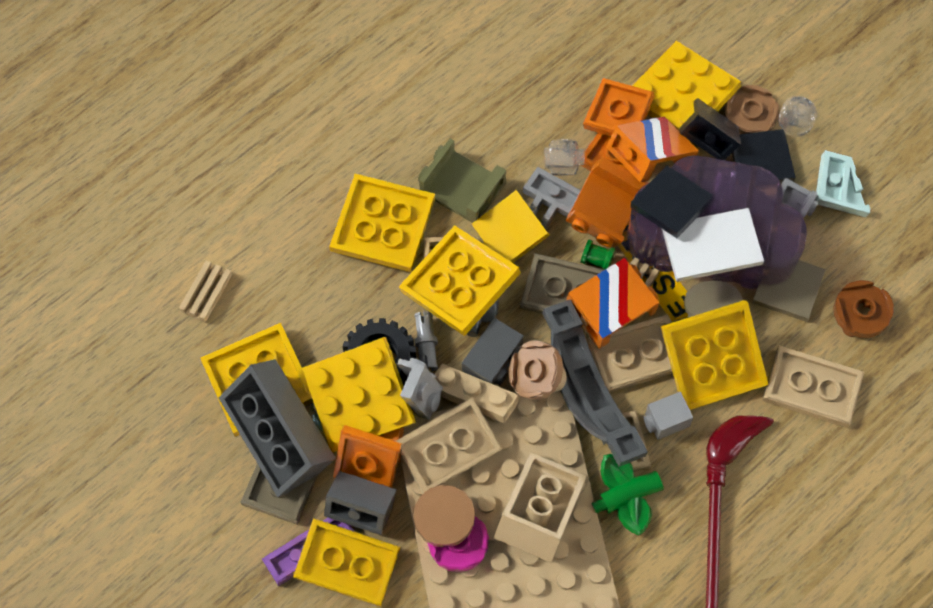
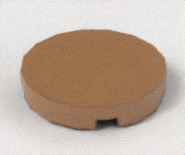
(752, 109)
(536, 370)
(444, 516)

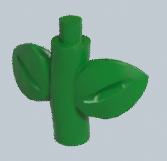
(627, 494)

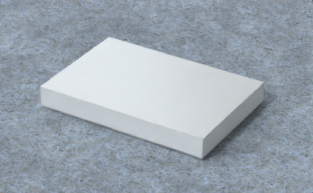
(714, 245)

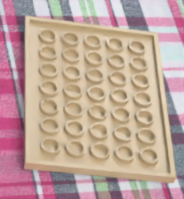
(509, 576)

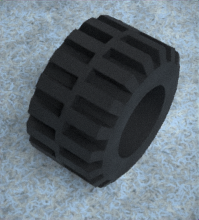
(398, 340)

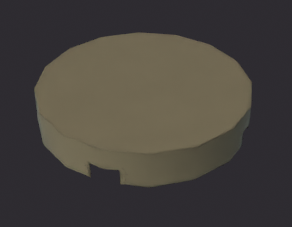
(710, 296)

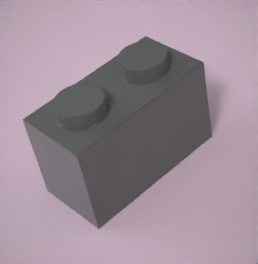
(493, 353)
(359, 502)

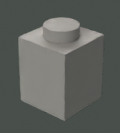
(668, 416)

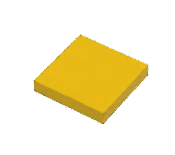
(511, 228)

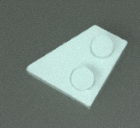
(839, 185)

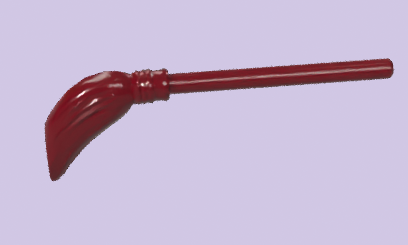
(722, 450)

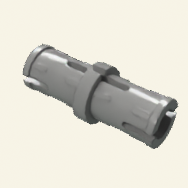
(426, 340)

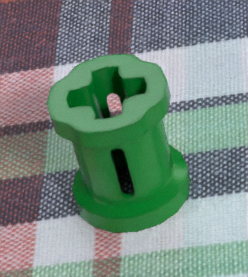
(597, 255)

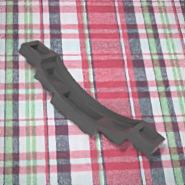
(585, 390)

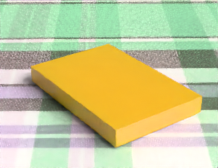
(346, 562)

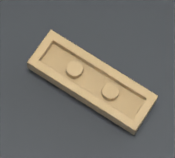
(491, 399)

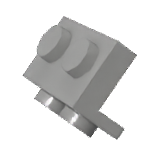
(421, 388)

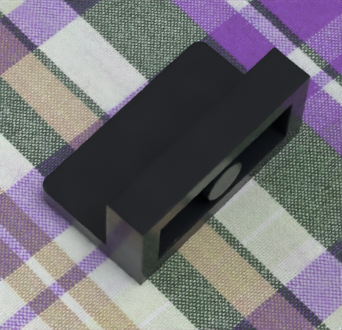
(711, 131)

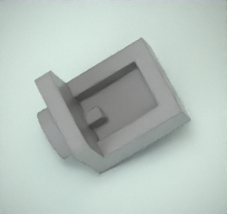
(799, 197)

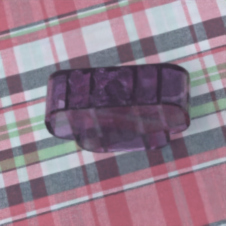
(735, 187)

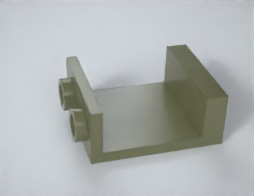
(461, 182)

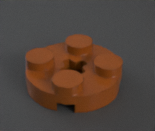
(862, 325)

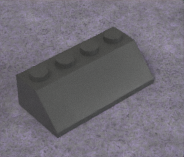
(276, 427)

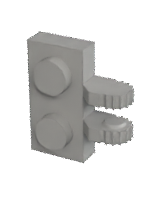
(551, 192)

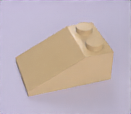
(540, 507)

